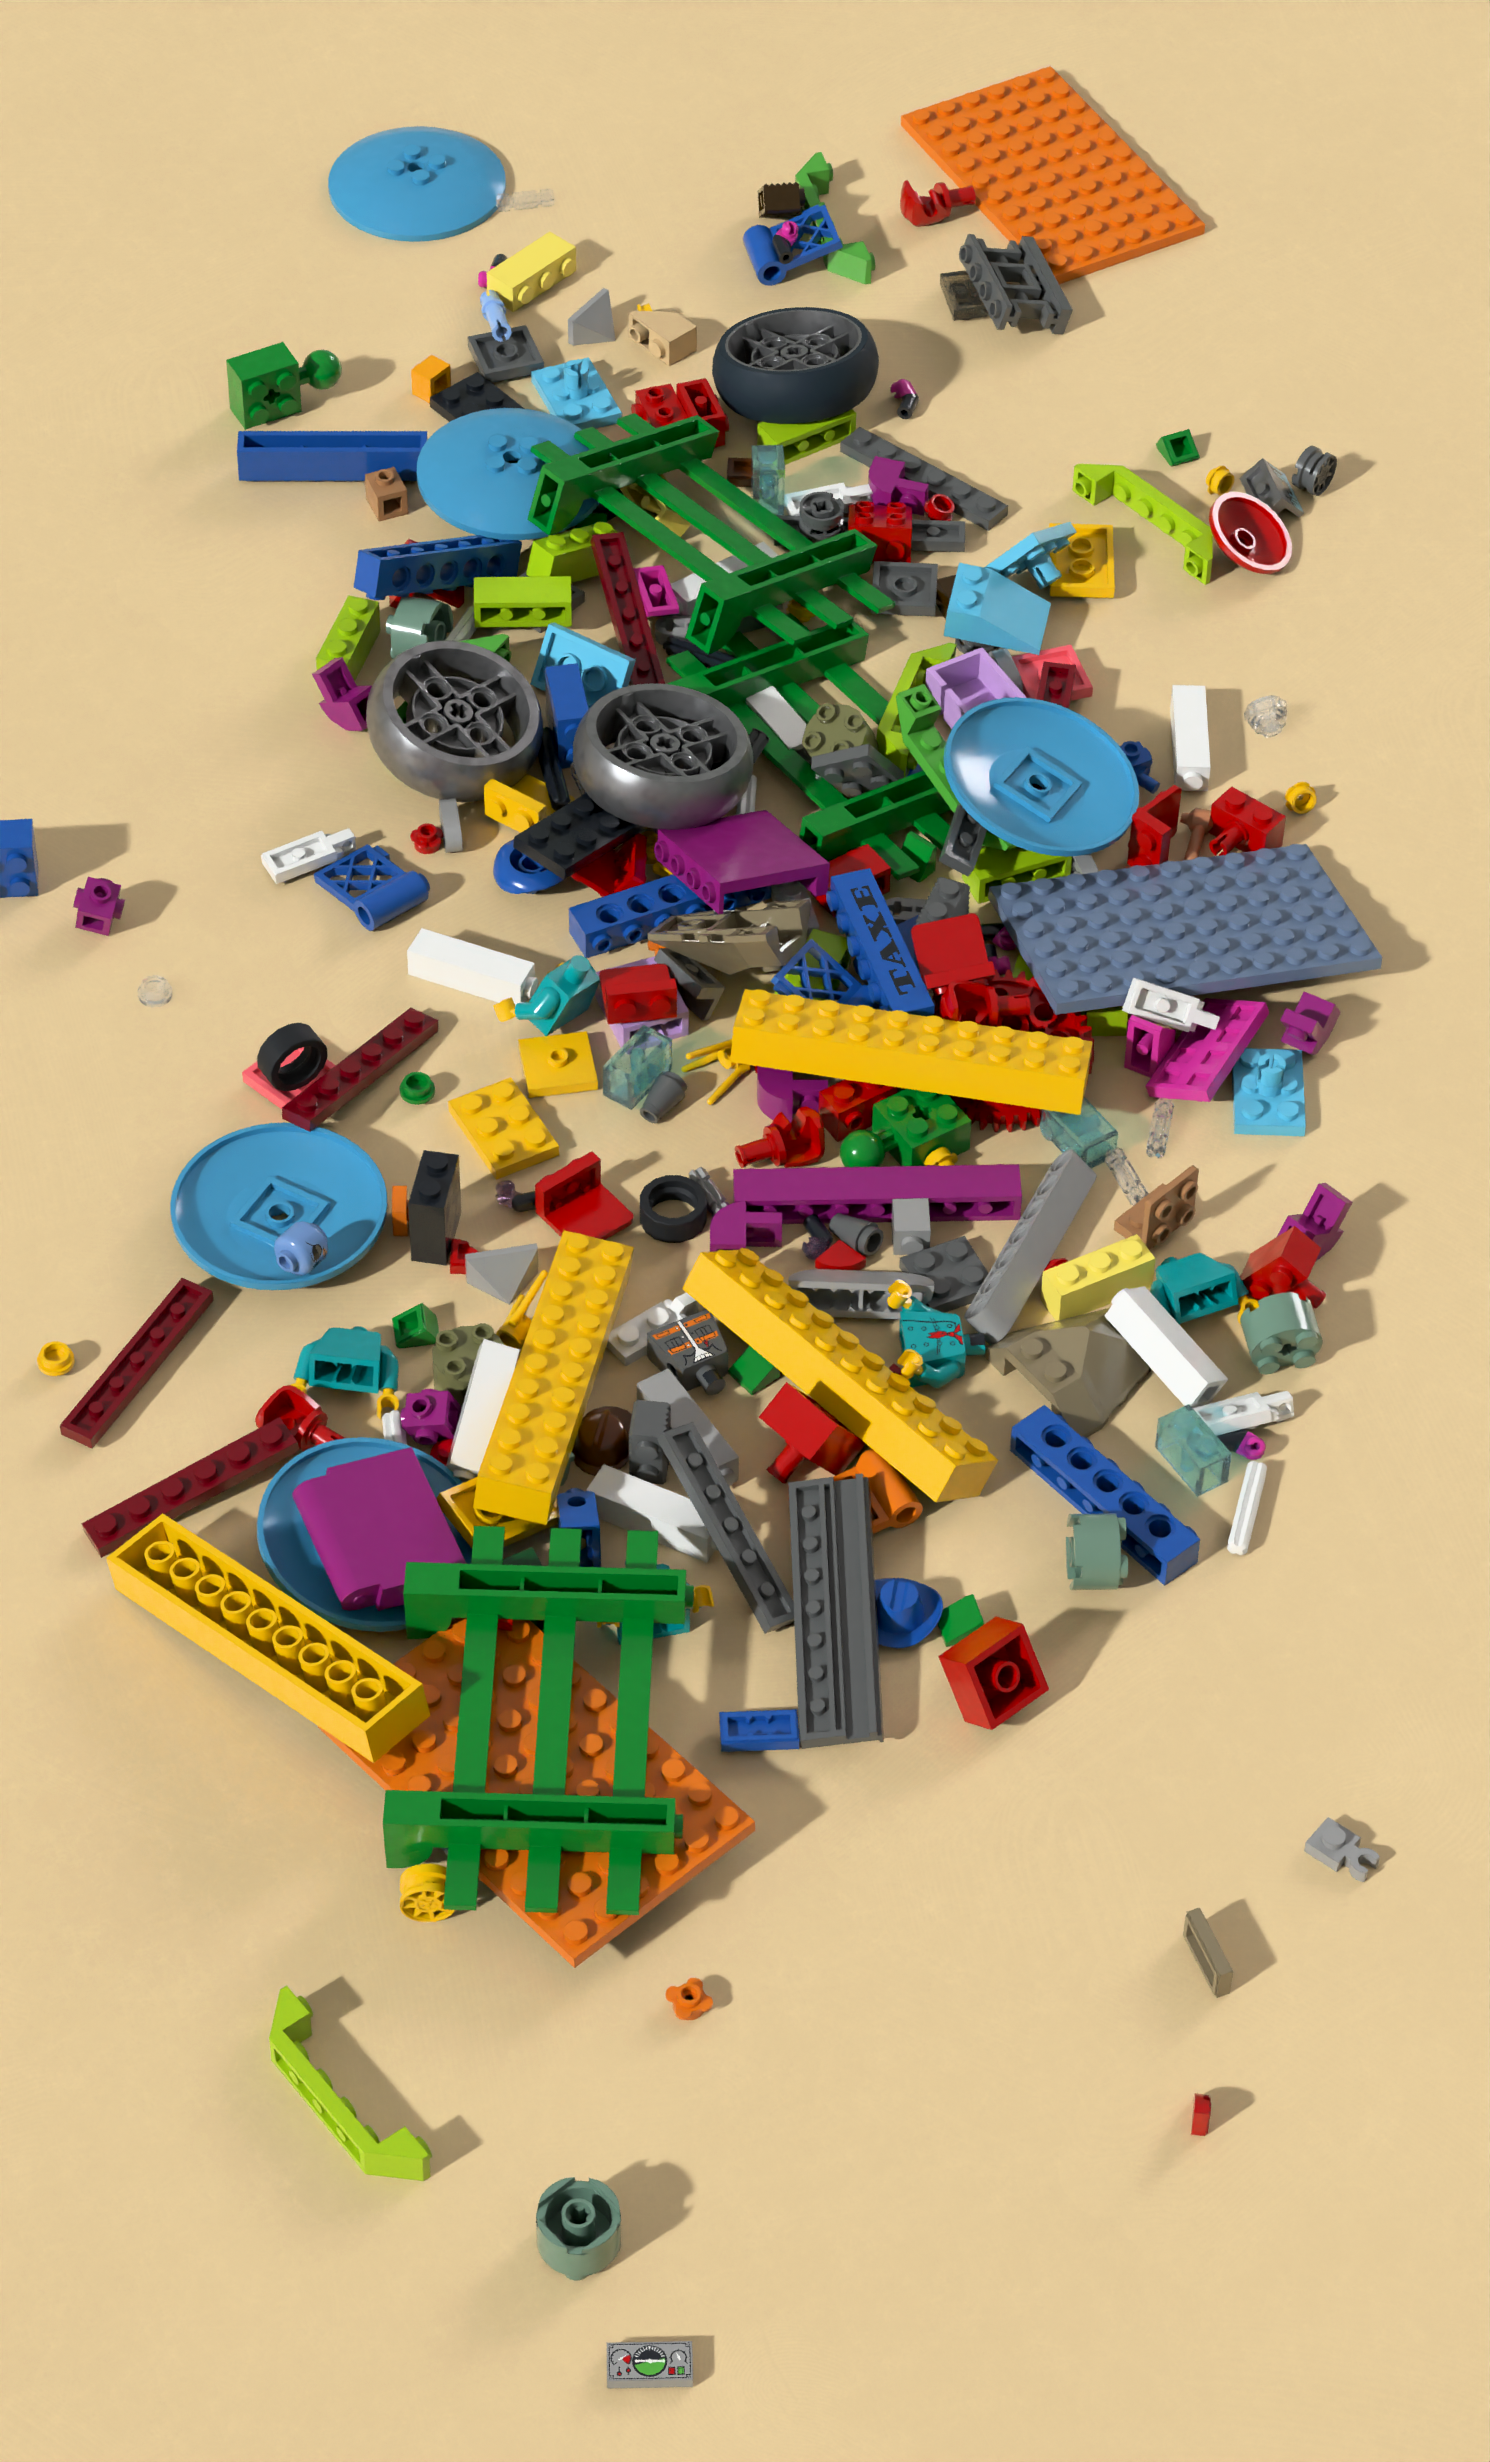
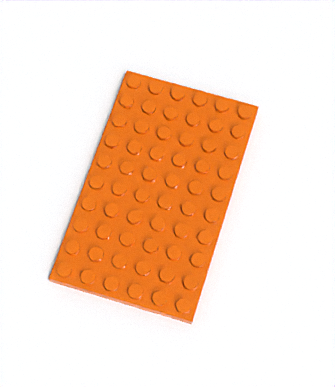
(1053, 173)
(427, 1763)

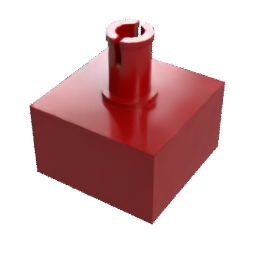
(809, 1434)
(993, 1673)

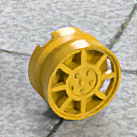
(423, 1893)

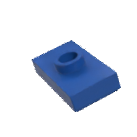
(759, 1730)

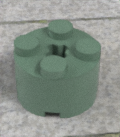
(418, 623)
(1281, 1332)
(1095, 1551)
(578, 2227)

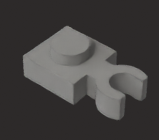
(1338, 1847)

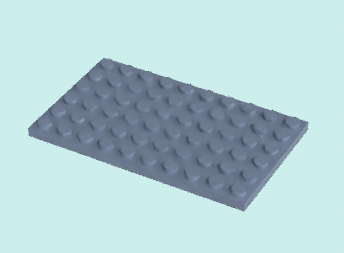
(1183, 927)

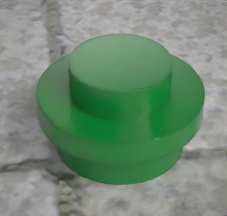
(417, 1088)

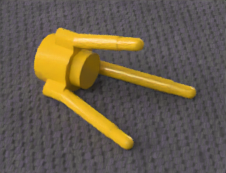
(718, 1051)
(517, 1324)

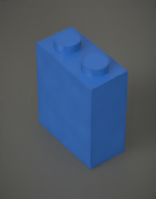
(564, 707)

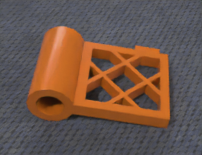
(891, 1495)

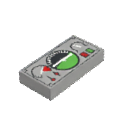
(649, 2364)

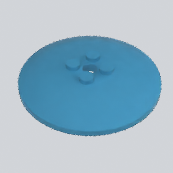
(416, 183)
(472, 485)
(1022, 742)
(268, 1170)
(290, 1550)

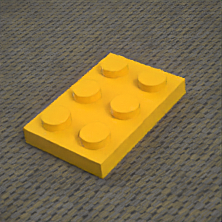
(1085, 563)
(503, 1128)
(458, 1508)

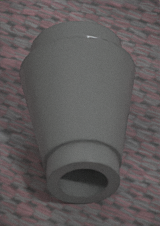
(663, 1096)
(857, 1233)

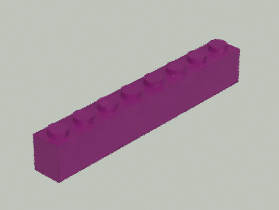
(868, 1192)

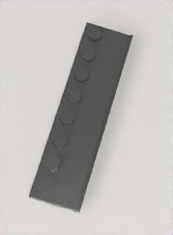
(835, 1612)

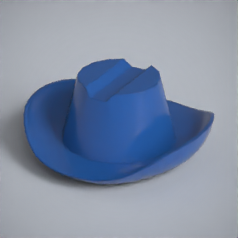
(519, 873)
(905, 1611)

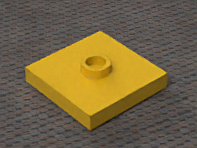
(557, 1064)

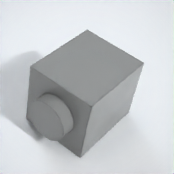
(910, 1225)

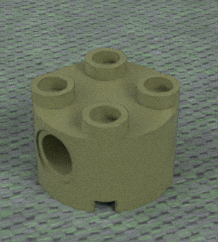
(836, 729)
(455, 1357)

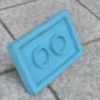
(576, 394)
(1033, 555)
(599, 666)
(1269, 1093)

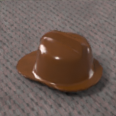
(602, 1439)

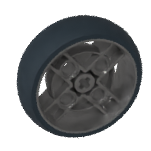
(795, 365)

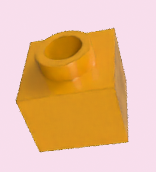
(430, 377)

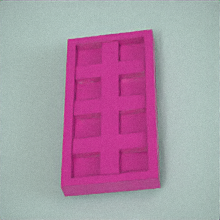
(1205, 1057)

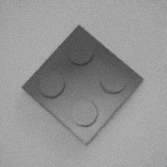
(507, 358)
(908, 585)
(856, 769)
(953, 1269)

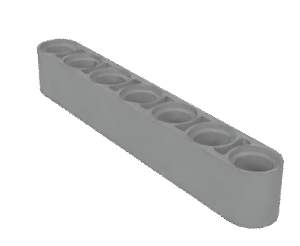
(1030, 1246)

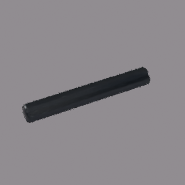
(552, 771)

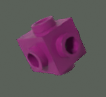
(98, 905)
(430, 1416)

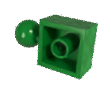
(268, 382)
(909, 1129)

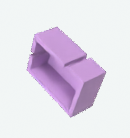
(968, 682)

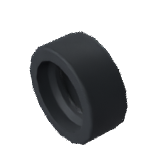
(281, 1045)
(673, 1188)

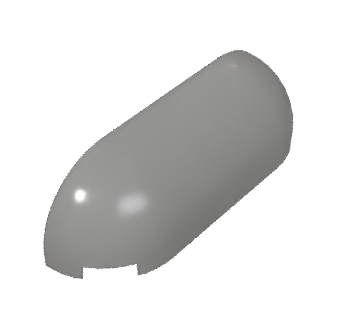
(857, 1292)

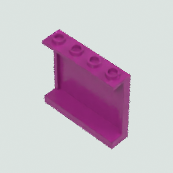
(740, 856)

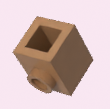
(386, 494)

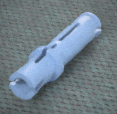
(495, 315)

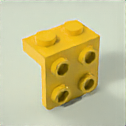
(519, 805)

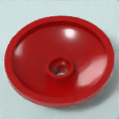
(1250, 533)

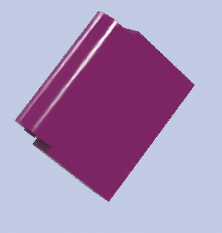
(371, 1522)

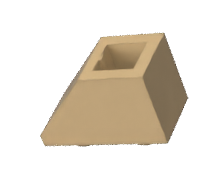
(663, 334)

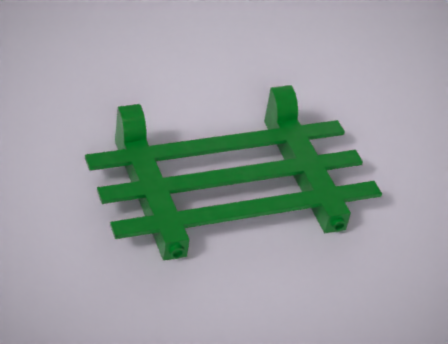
(724, 595)
(842, 821)
(547, 1818)

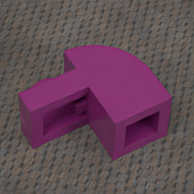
(889, 485)
(343, 699)
(1309, 1024)
(780, 1093)
(1321, 1217)
(737, 1229)

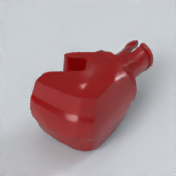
(933, 209)
(980, 1003)
(786, 1142)
(300, 1415)

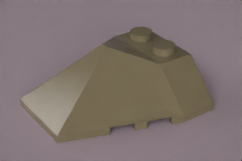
(738, 938)
(1075, 1365)

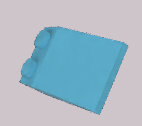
(995, 611)

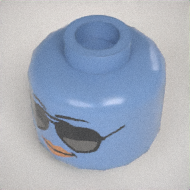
(301, 1248)

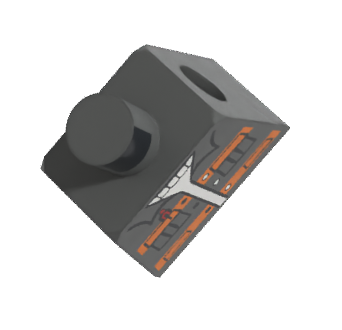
(691, 1351)

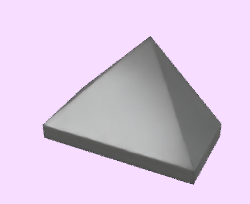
(592, 321)
(502, 1271)

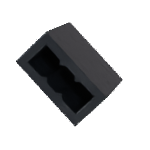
(434, 1207)

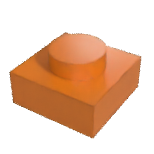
(400, 1210)

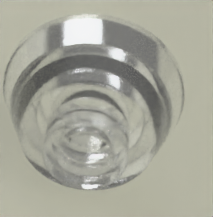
(1267, 715)

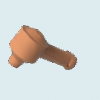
(1199, 824)

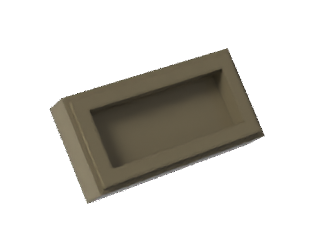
(1207, 1952)

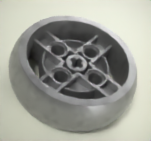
(454, 720)
(662, 756)

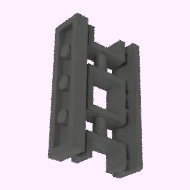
(1036, 296)

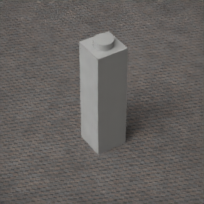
(684, 1410)

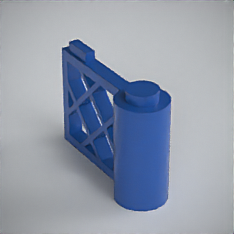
(764, 257)
(383, 898)
(829, 969)

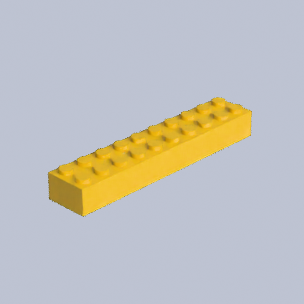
(911, 1051)
(841, 1374)
(553, 1378)
(269, 1637)

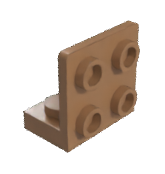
(1161, 1210)

